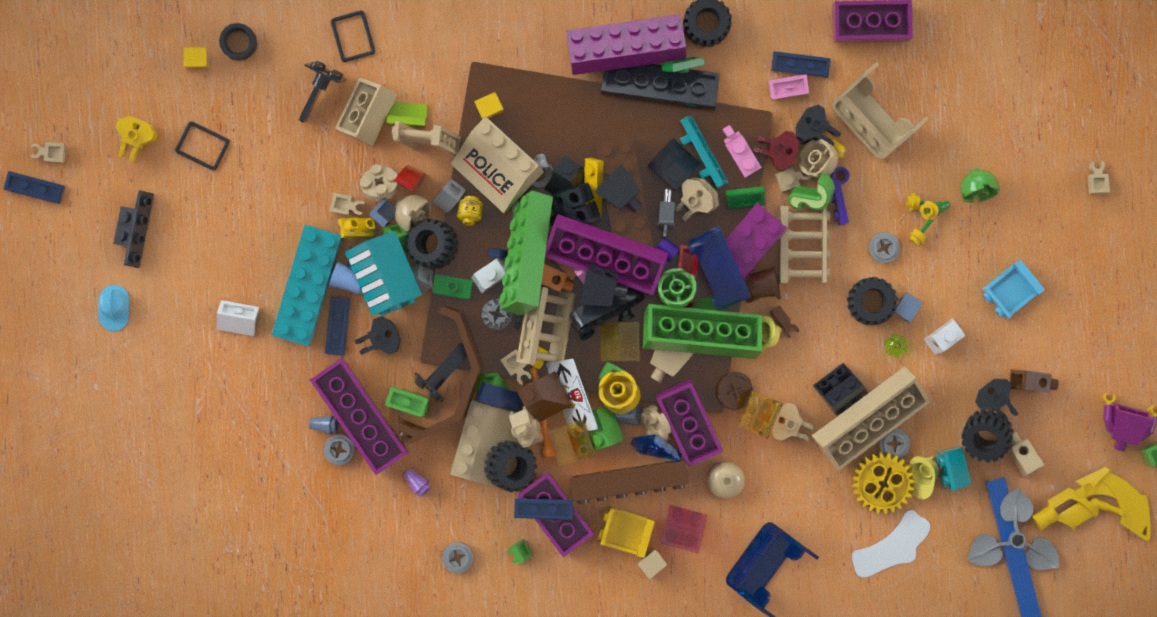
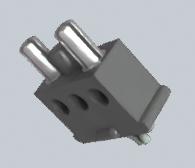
(666, 213)

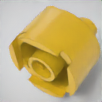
(621, 382)

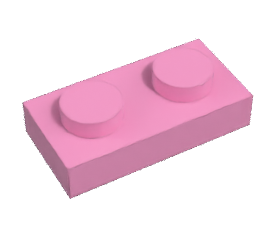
(788, 87)

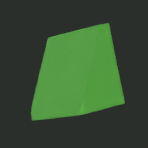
(704, 303)

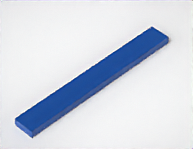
(1014, 557)

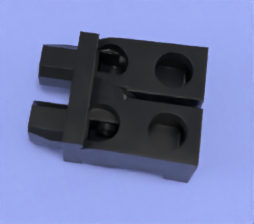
(572, 204)

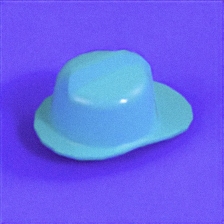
(113, 308)

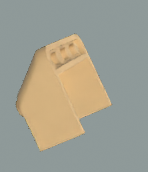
(869, 119)

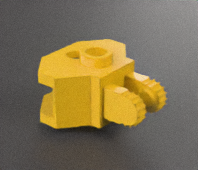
(131, 136)

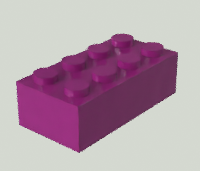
(872, 21)
(754, 238)
(689, 422)
(564, 534)

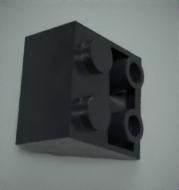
(840, 389)

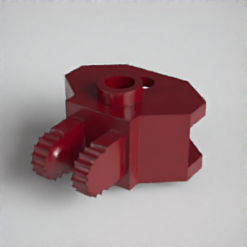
(777, 149)

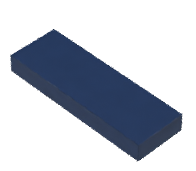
(800, 64)
(34, 187)
(337, 326)
(500, 397)
(543, 509)

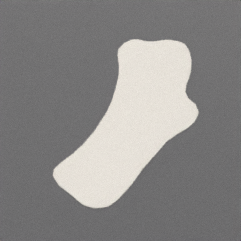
(894, 549)

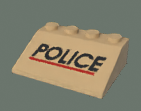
(496, 165)

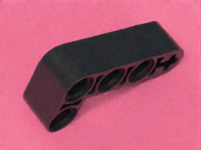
(588, 316)

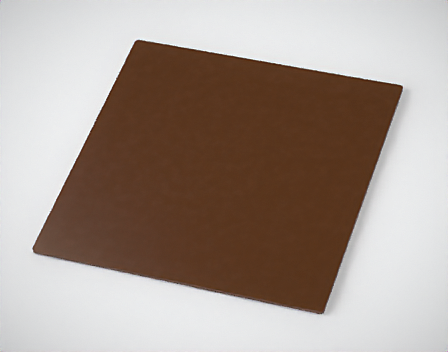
(567, 118)

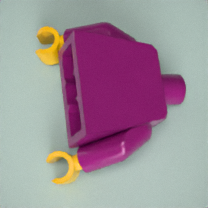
(1127, 423)

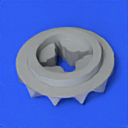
(893, 249)
(489, 319)
(334, 441)
(901, 449)
(454, 566)

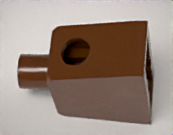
(1032, 381)

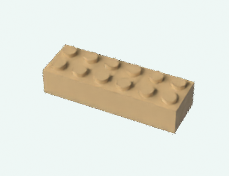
(871, 418)

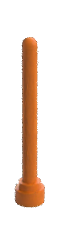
(547, 450)

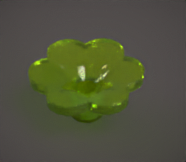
(891, 348)

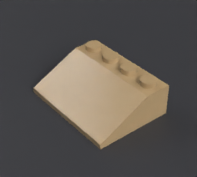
(482, 430)

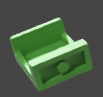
(408, 401)

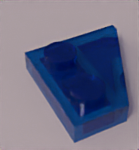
(655, 446)

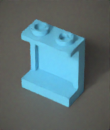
(1012, 289)

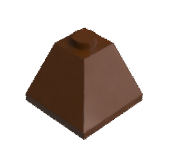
(544, 397)

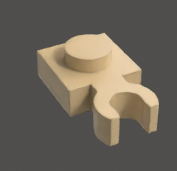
(52, 152)
(789, 178)
(1097, 181)
(343, 204)
(515, 367)

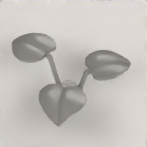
(1015, 507)

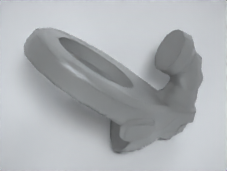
(540, 159)

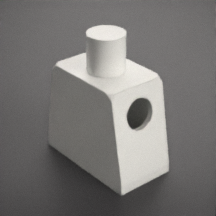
(489, 275)
(944, 337)

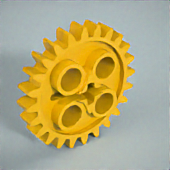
(899, 489)

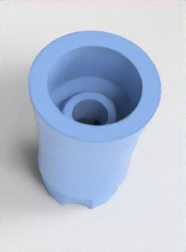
(344, 279)

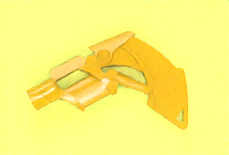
(1132, 505)

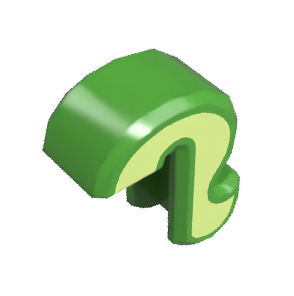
(813, 198)

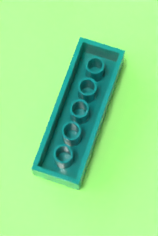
(307, 285)

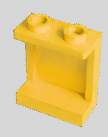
(626, 531)

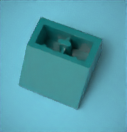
(953, 468)

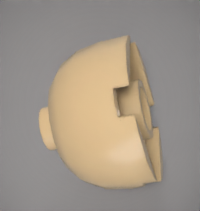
(818, 158)
(411, 210)
(725, 480)

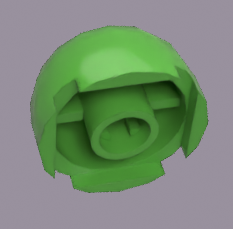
(980, 185)
(676, 288)

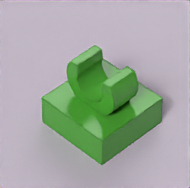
(520, 551)

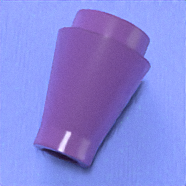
(417, 483)

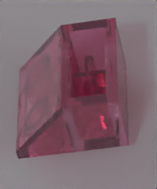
(683, 528)

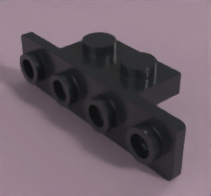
(133, 227)

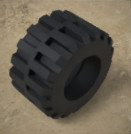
(704, 38)
(419, 236)
(888, 297)
(984, 448)
(496, 466)

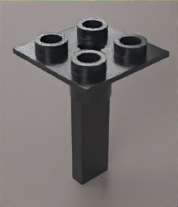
(320, 83)
(440, 375)

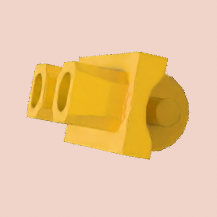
(356, 227)

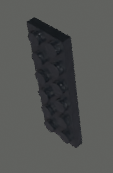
(652, 84)

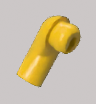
(839, 148)

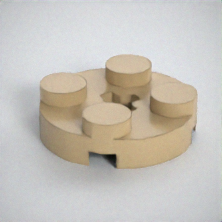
(376, 174)
(655, 423)

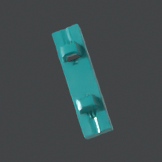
(695, 136)

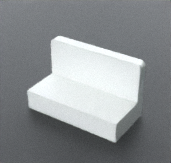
(237, 318)

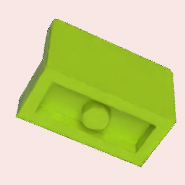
(408, 113)

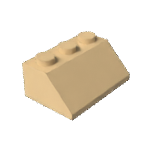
(366, 111)

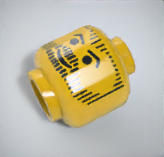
(470, 210)

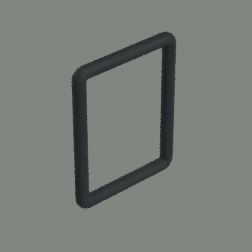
(367, 31)
(195, 159)

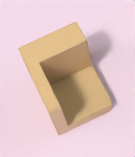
(652, 563)

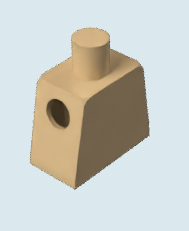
(667, 363)
(1025, 463)

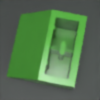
(608, 429)

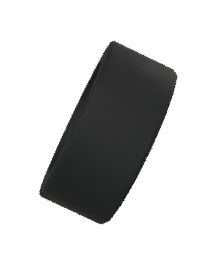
(238, 27)

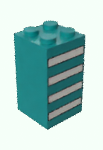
(383, 274)

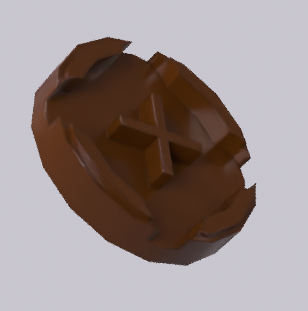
(734, 390)

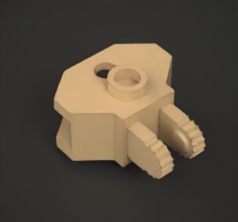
(697, 197)
(790, 424)
(525, 428)

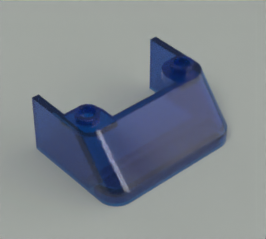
(719, 268)
(761, 562)

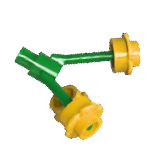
(929, 211)

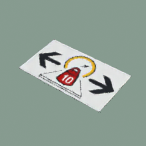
(572, 384)

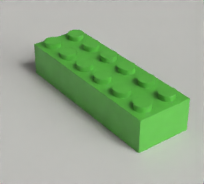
(526, 253)
(702, 331)

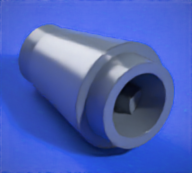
(324, 424)

